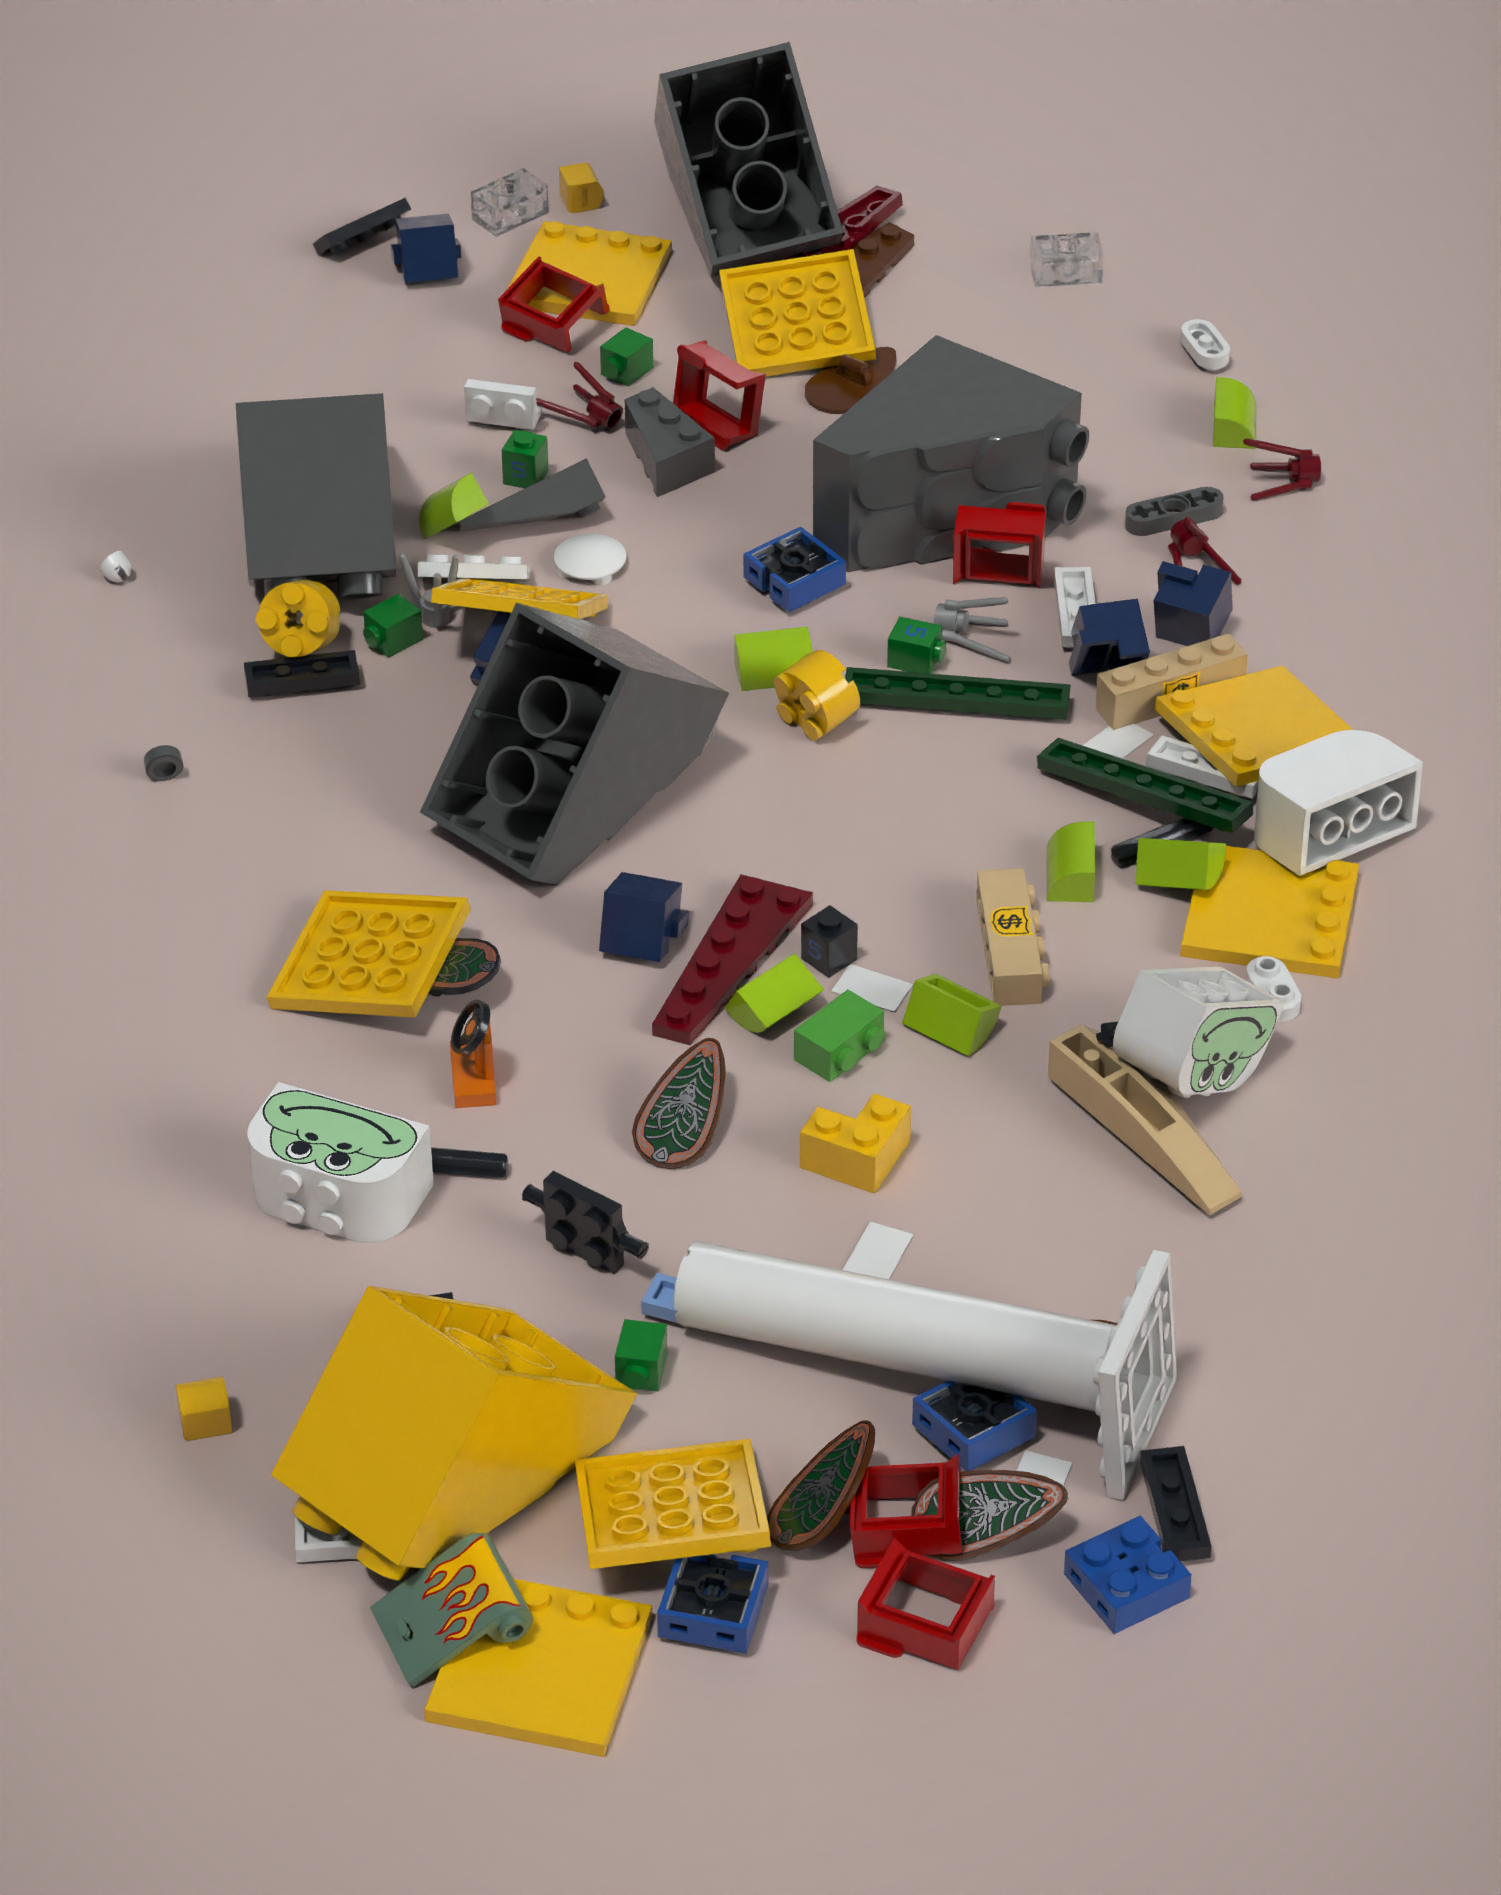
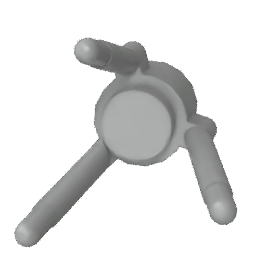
(433, 614)
(956, 620)

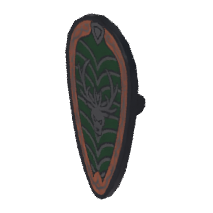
(467, 967)

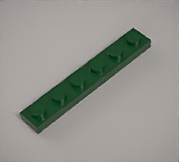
(961, 693)
(1145, 785)

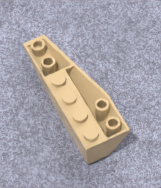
(1141, 1115)

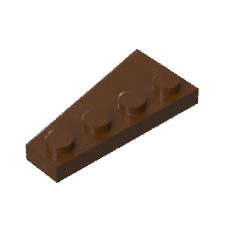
(879, 252)

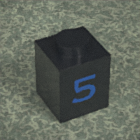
(829, 941)

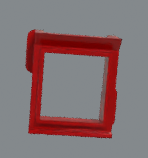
(529, 323)
(691, 388)
(1016, 524)
(915, 1533)
(896, 1631)

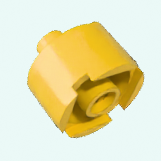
(319, 619)
(816, 694)

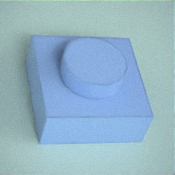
(660, 1298)

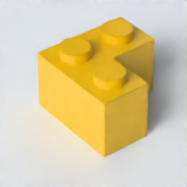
(856, 1149)

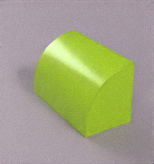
(1233, 414)
(451, 505)
(767, 654)
(1071, 863)
(1179, 863)
(773, 995)
(950, 1014)

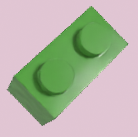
(839, 1035)

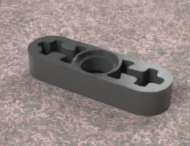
(1152, 515)

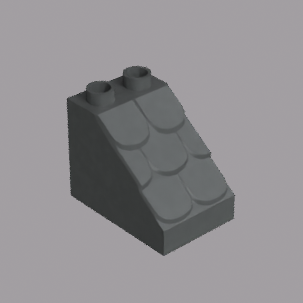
(746, 159)
(940, 437)
(317, 492)
(567, 742)

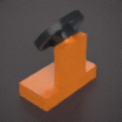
(473, 1058)

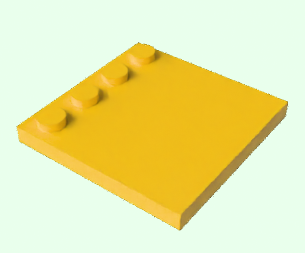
(620, 260)
(797, 313)
(504, 596)
(1248, 720)
(1273, 912)
(369, 953)
(671, 1503)
(554, 1683)

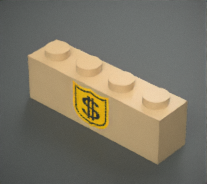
(1130, 691)
(1010, 936)

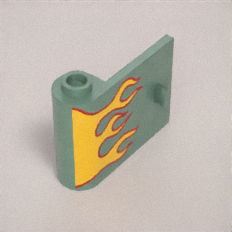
(452, 1607)

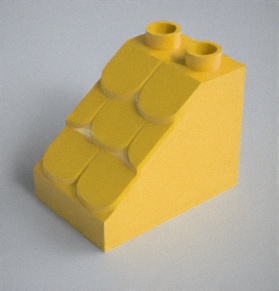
(441, 1426)

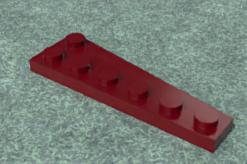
(860, 218)
(734, 943)

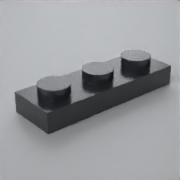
(362, 228)
(301, 673)
(1175, 1503)

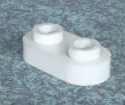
(1205, 344)
(1276, 980)

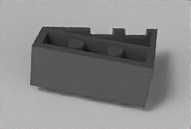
(667, 441)

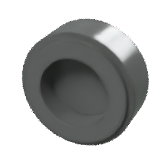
(163, 763)

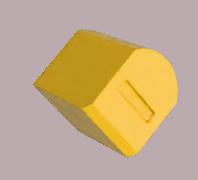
(580, 188)
(203, 1408)

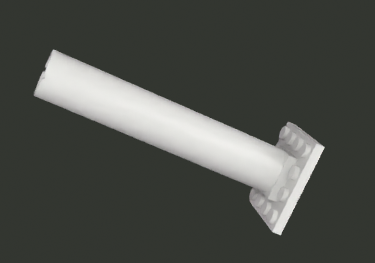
(953, 1337)

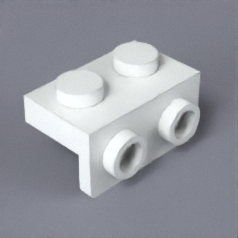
(501, 404)

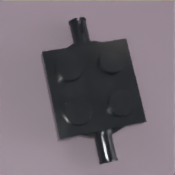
(584, 1222)

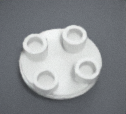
(589, 558)

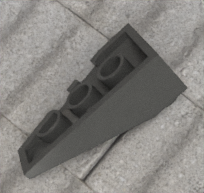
(554, 497)

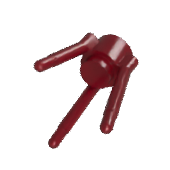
(601, 407)
(1303, 468)
(1192, 540)

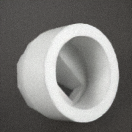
(115, 566)

